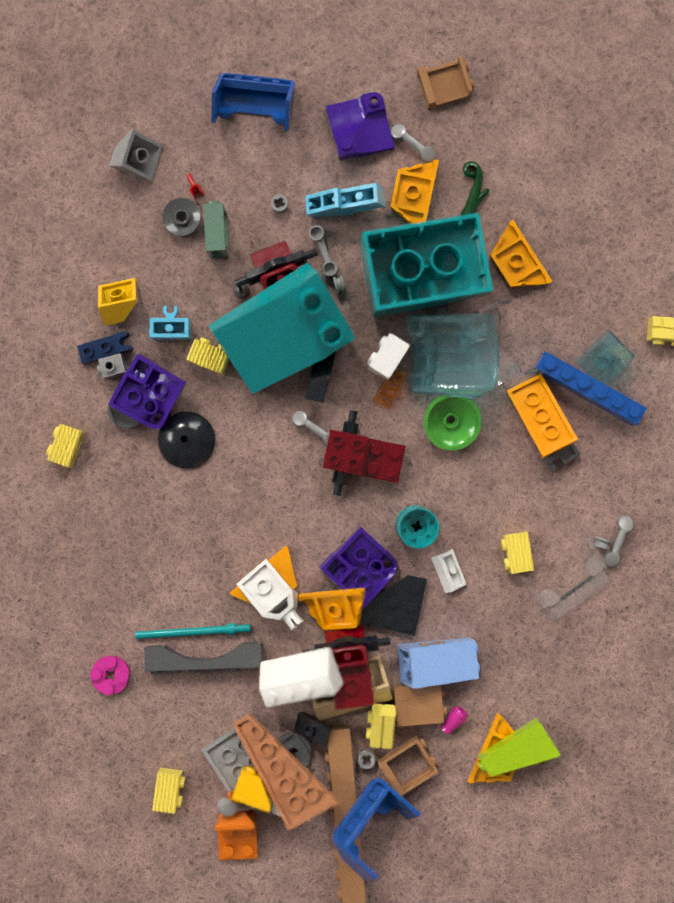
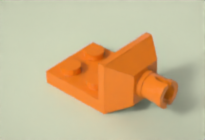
(237, 834)

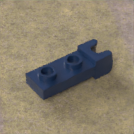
(104, 347)

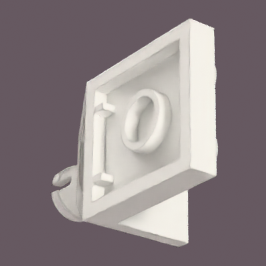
(271, 594)

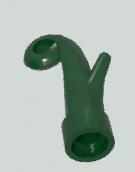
(475, 196)

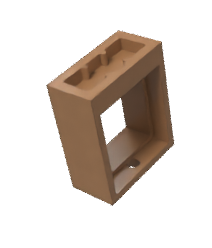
(417, 779)

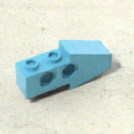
(345, 201)

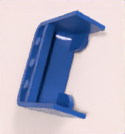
(254, 96)
(376, 797)

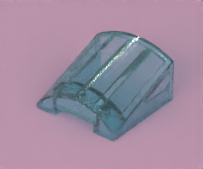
(454, 354)

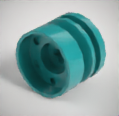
(422, 536)

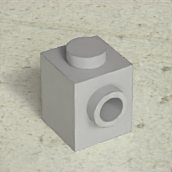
(112, 366)

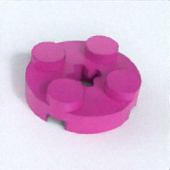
(121, 675)

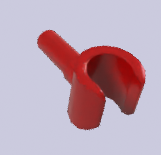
(195, 189)

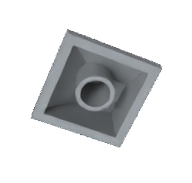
(136, 155)

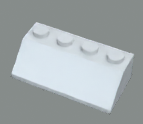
(299, 677)

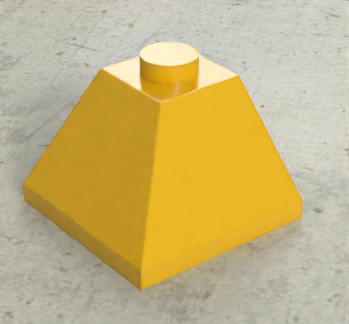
(116, 300)
(252, 790)

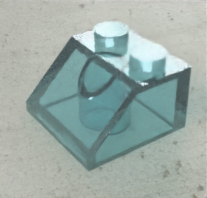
(605, 357)

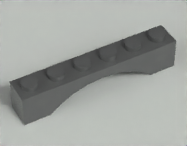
(163, 658)

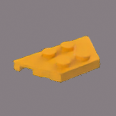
(414, 191)
(517, 260)
(282, 563)
(335, 608)
(498, 730)

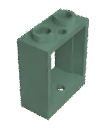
(216, 230)

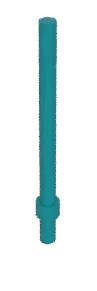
(230, 629)

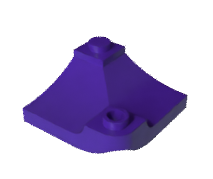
(360, 127)
(147, 392)
(360, 565)

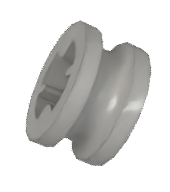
(281, 209)
(339, 284)
(601, 542)
(360, 759)

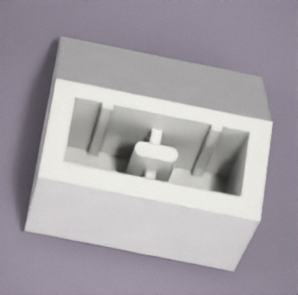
(388, 357)

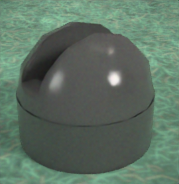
(237, 291)

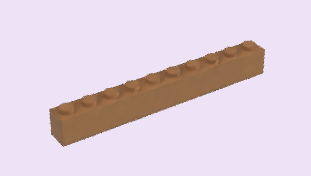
(343, 788)

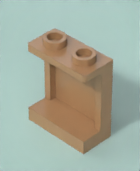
(445, 83)
(419, 705)

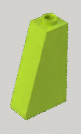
(519, 749)

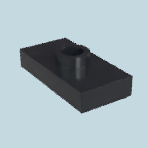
(312, 729)

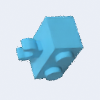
(170, 327)

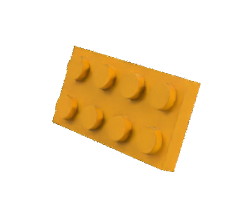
(542, 416)

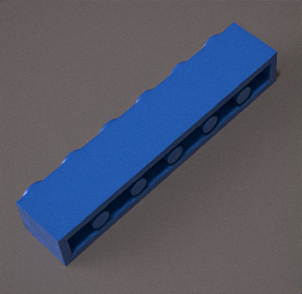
(590, 389)

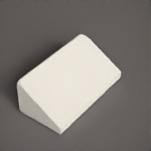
(449, 571)

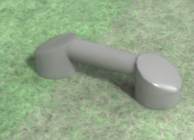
(427, 153)
(318, 235)
(300, 418)
(612, 557)
(229, 808)

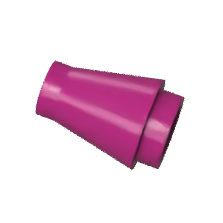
(454, 720)

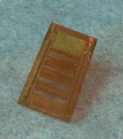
(397, 372)

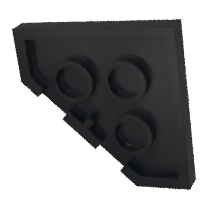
(396, 606)

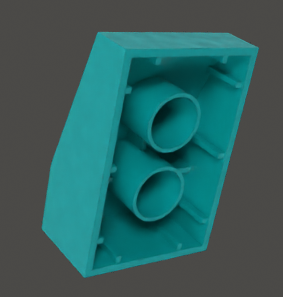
(425, 264)
(282, 329)

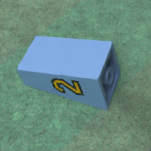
(438, 662)

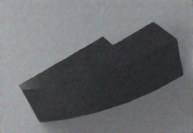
(320, 379)

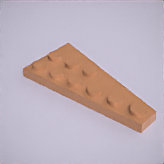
(290, 785)

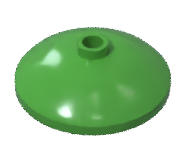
(453, 434)

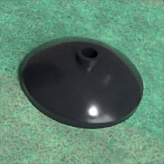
(199, 444)

